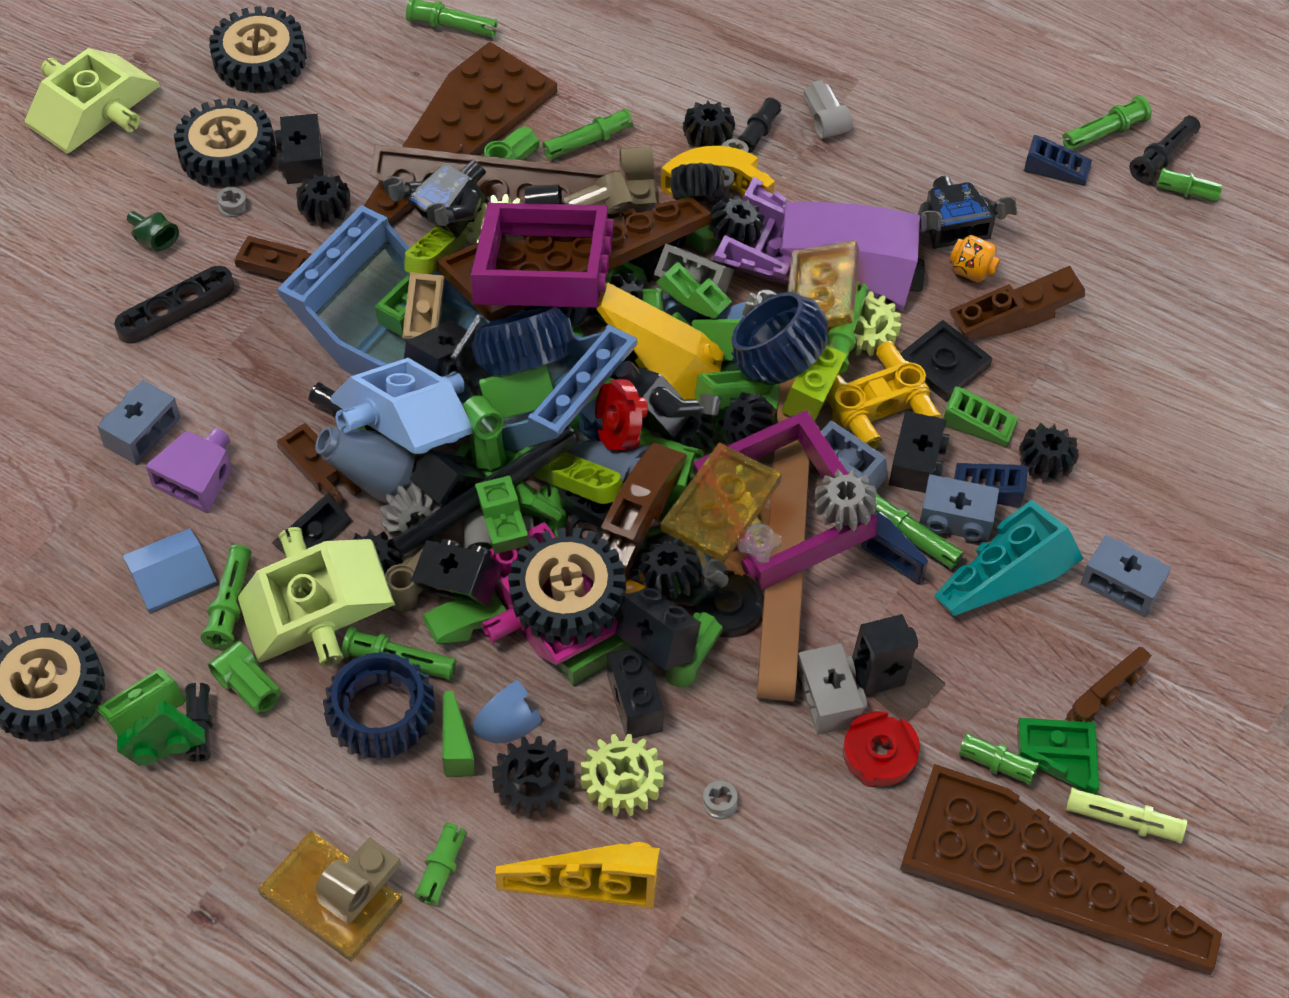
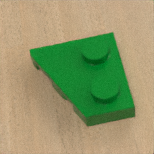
(160, 736)
(1062, 750)

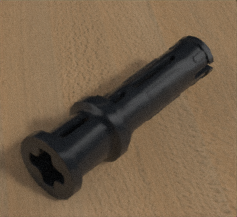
(1159, 154)

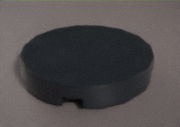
(735, 616)

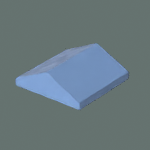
(170, 570)

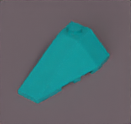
(1024, 554)

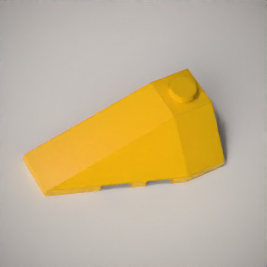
(663, 341)
(603, 874)

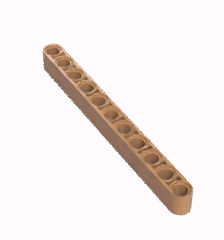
(783, 599)

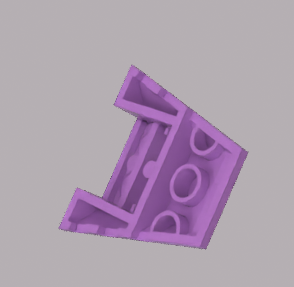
(884, 239)
(764, 256)

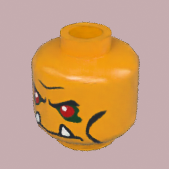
(974, 258)

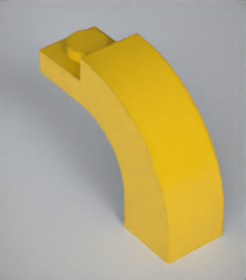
(741, 163)

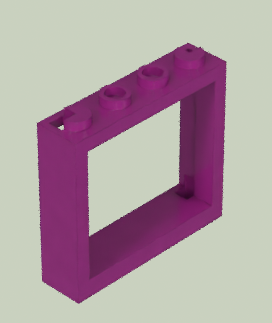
(542, 287)
(815, 549)

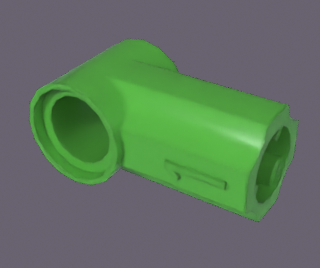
(516, 146)
(486, 437)
(708, 634)
(239, 670)

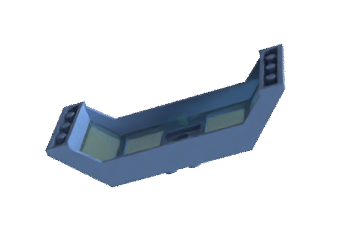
(364, 262)

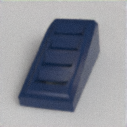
(1047, 158)
(1000, 473)
(896, 550)

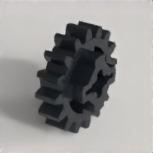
(532, 783)

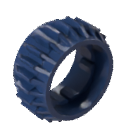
(779, 338)
(522, 341)
(374, 670)

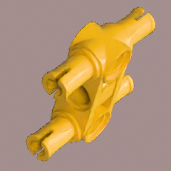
(880, 395)

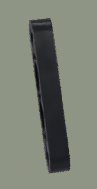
(177, 307)

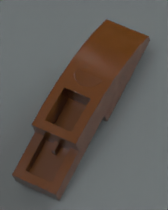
(1020, 308)
(641, 501)

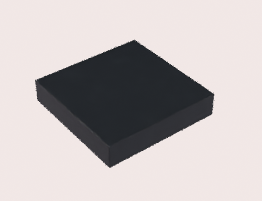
(947, 359)

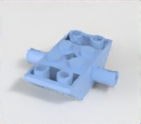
(404, 405)

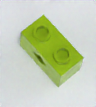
(814, 384)

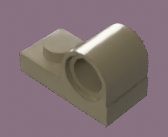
(639, 167)
(351, 886)

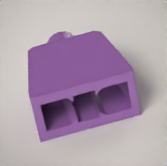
(192, 468)

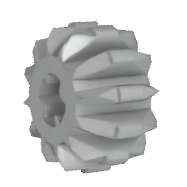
(845, 500)
(397, 513)

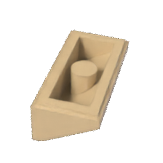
(423, 304)

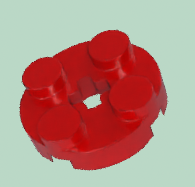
(620, 414)
(875, 768)

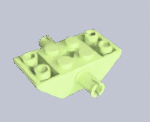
(87, 97)
(313, 596)

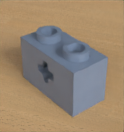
(139, 422)
(856, 454)
(959, 508)
(1125, 575)

